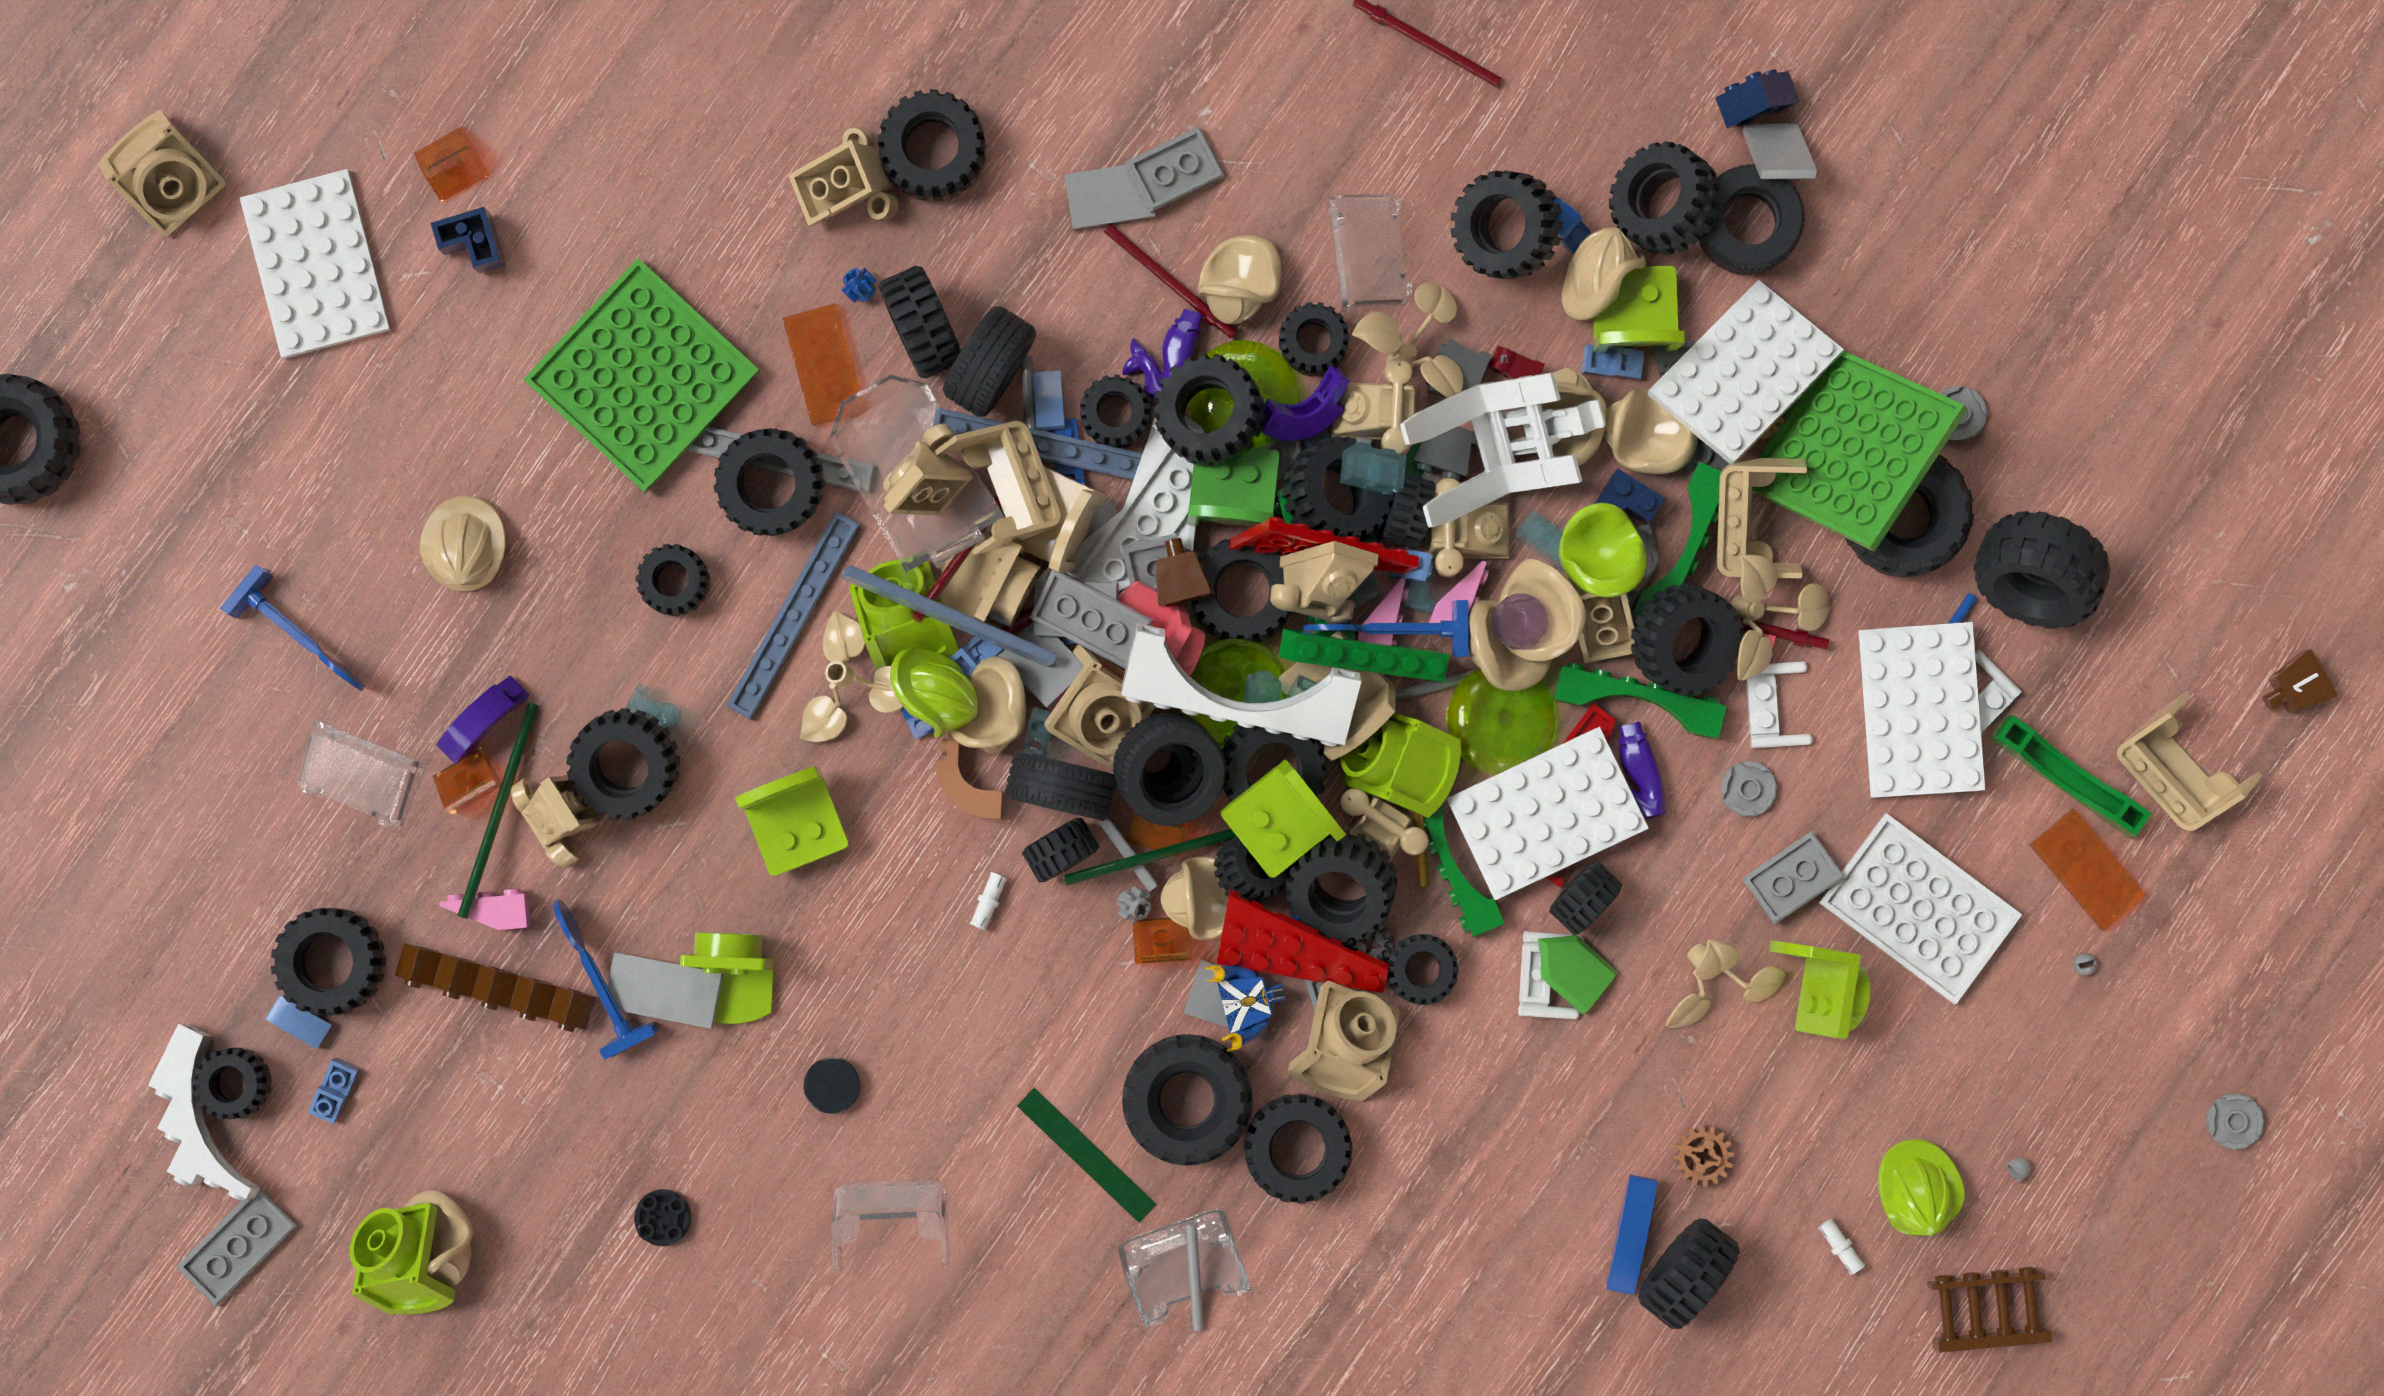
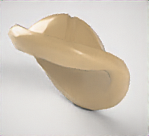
(1561, 602)
(1496, 661)

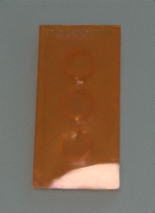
(821, 360)
(2087, 869)

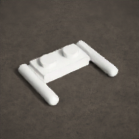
(1996, 694)
(1764, 709)
(1535, 992)

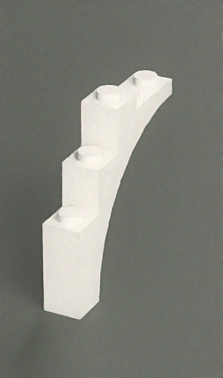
(185, 1119)

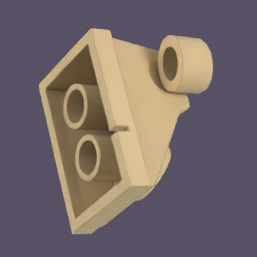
(845, 180)
(1379, 409)
(923, 480)
(1473, 536)
(1322, 580)
(1607, 624)
(554, 815)
(1382, 823)

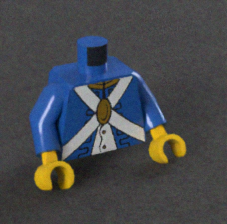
(1244, 1002)

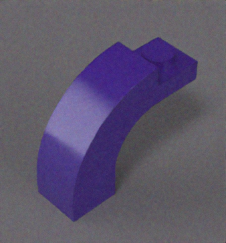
(1309, 416)
(480, 717)

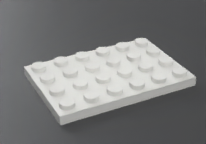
(315, 263)
(1745, 372)
(1921, 710)
(1547, 813)
(1920, 909)

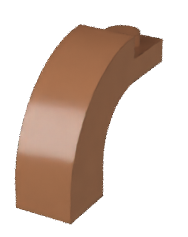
(977, 802)

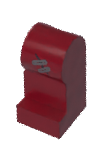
(1513, 365)

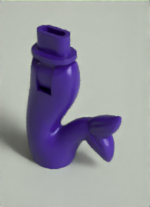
(1178, 345)
(1641, 766)

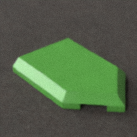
(1574, 970)

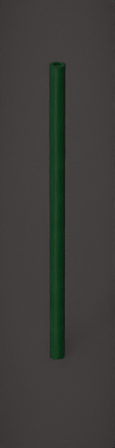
(498, 810)
(1147, 857)

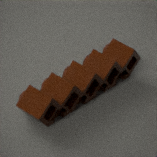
(494, 987)

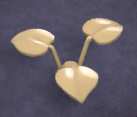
(1381, 333)
(1756, 580)
(822, 717)
(1710, 962)

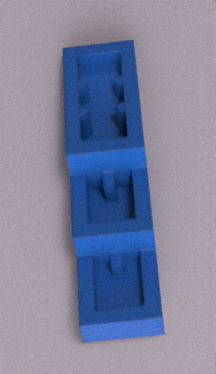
(1631, 1234)

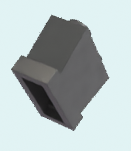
(1470, 363)
(1447, 453)

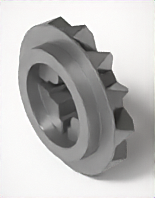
(1383, 939)

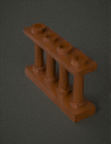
(2005, 1332)

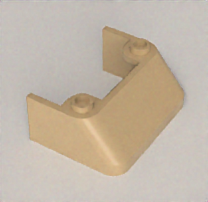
(1017, 479)
(1735, 513)
(2174, 777)

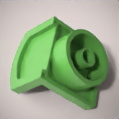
(1235, 492)

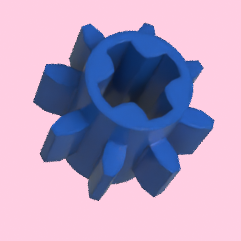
(859, 285)

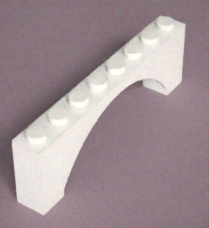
(1317, 713)

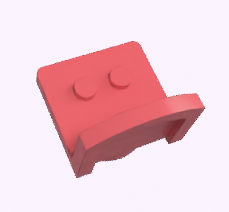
(1182, 638)

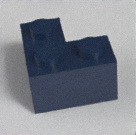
(1757, 97)
(473, 232)
(1630, 496)

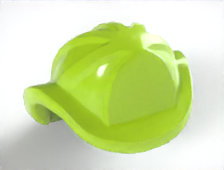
(1602, 551)
(933, 689)
(1919, 1187)

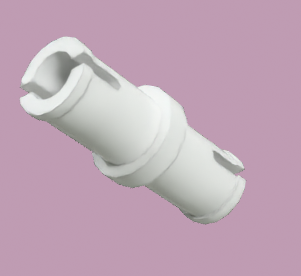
(988, 901)
(1841, 1246)

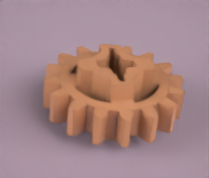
(1697, 1167)

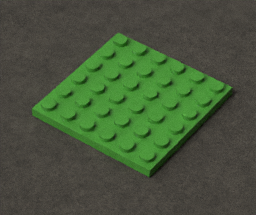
(641, 375)
(1863, 447)

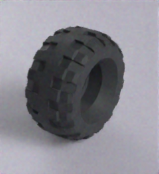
(55, 440)
(1944, 537)
(2042, 569)
(1187, 1143)

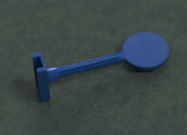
(249, 594)
(1455, 628)
(625, 1034)

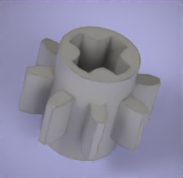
(1134, 904)

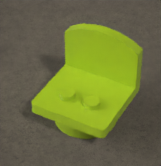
(1642, 312)
(890, 626)
(1405, 764)
(1280, 819)
(794, 820)
(747, 975)
(1832, 989)
(393, 1260)

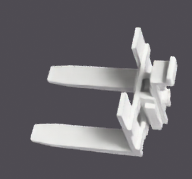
(1501, 474)

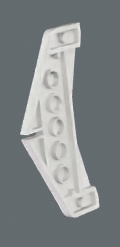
(1153, 509)

